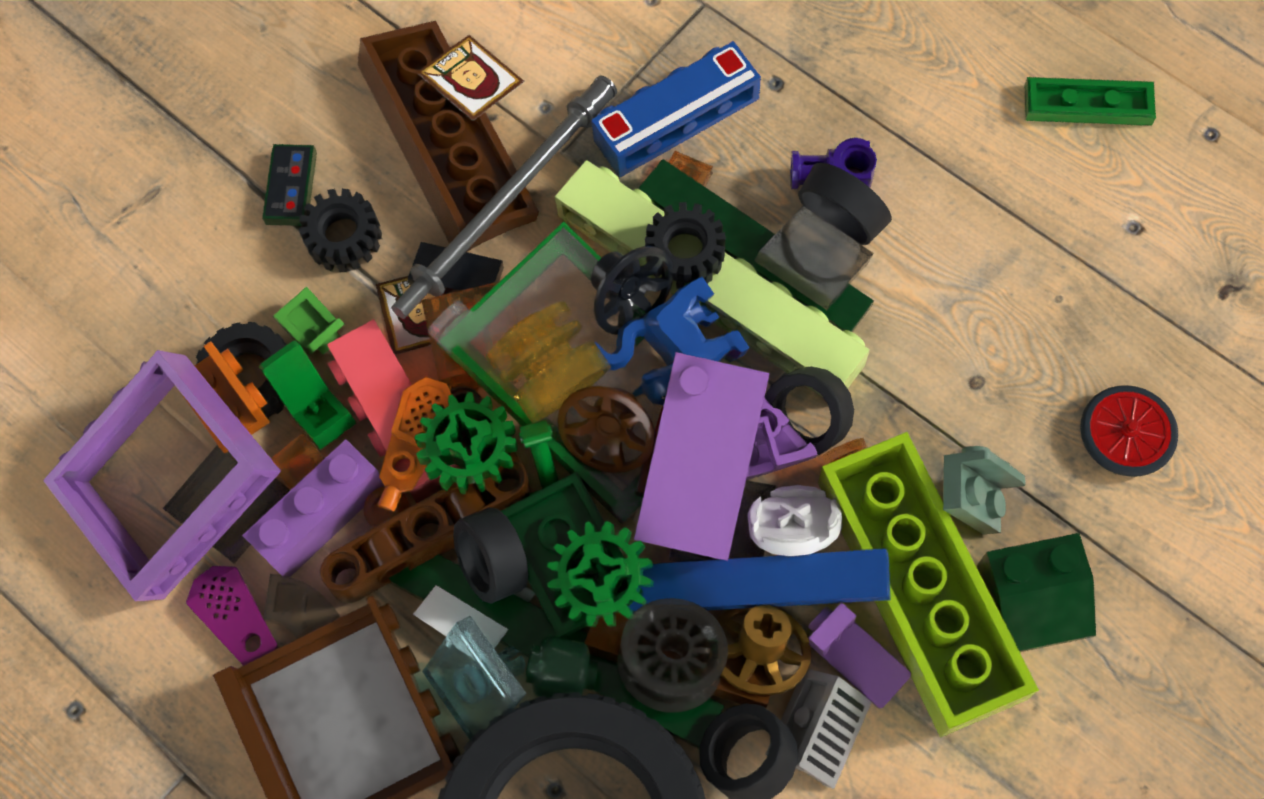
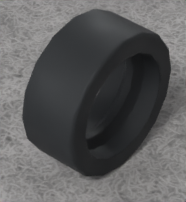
(833, 392)
(490, 555)
(724, 734)

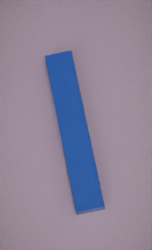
(773, 580)

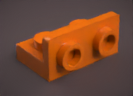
(244, 401)

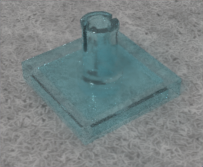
(474, 677)

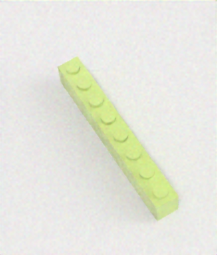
(744, 301)

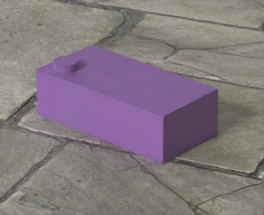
(701, 456)

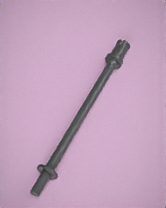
(580, 113)

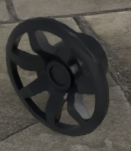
(626, 282)

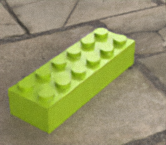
(938, 600)

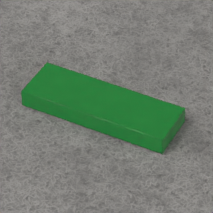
(1089, 101)

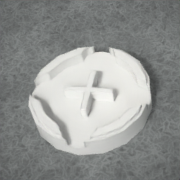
(794, 521)

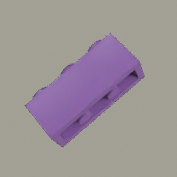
(314, 509)

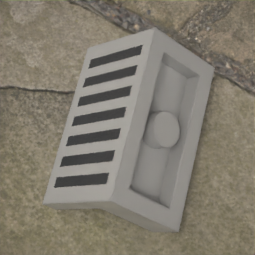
(825, 723)

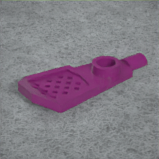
(239, 624)

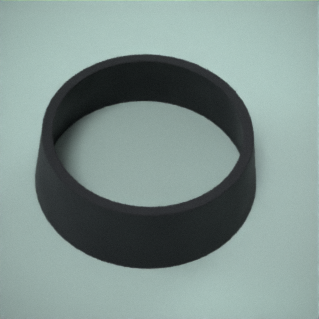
(844, 202)

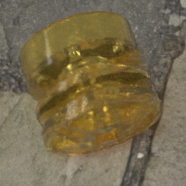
(543, 354)

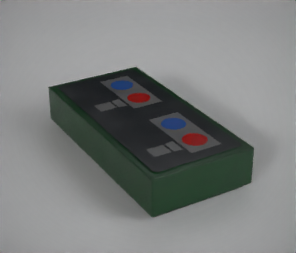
(289, 184)

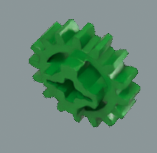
(446, 449)
(595, 553)

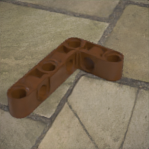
(395, 542)

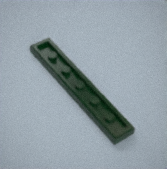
(744, 237)

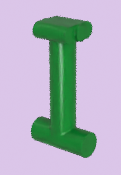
(537, 437)

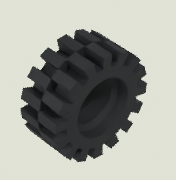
(334, 209)
(691, 223)

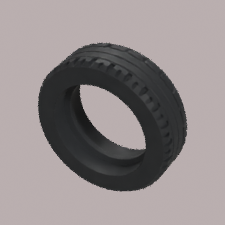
(572, 723)

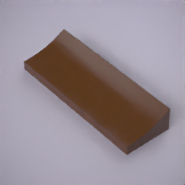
(451, 156)

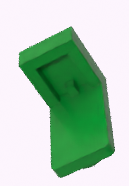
(306, 395)

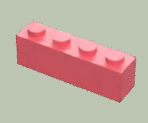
(378, 384)

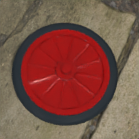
(1129, 431)

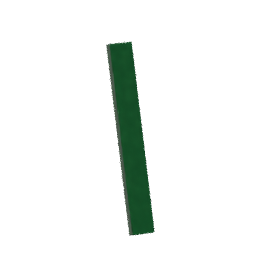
(530, 625)

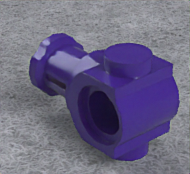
(848, 154)

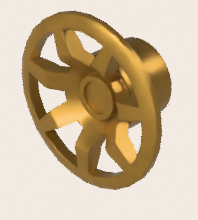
(763, 642)

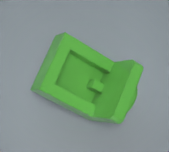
(309, 322)

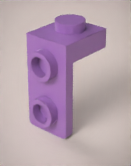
(857, 655)

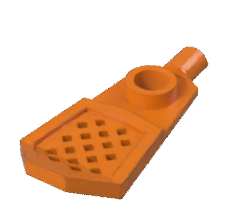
(402, 441)

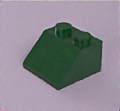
(1042, 591)

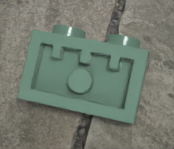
(974, 487)

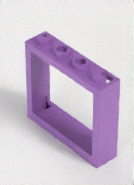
(211, 519)

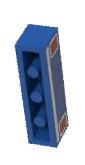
(676, 108)

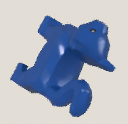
(675, 329)

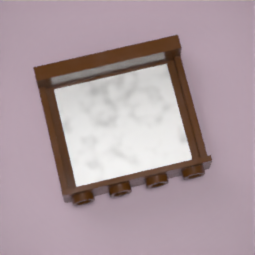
(339, 714)

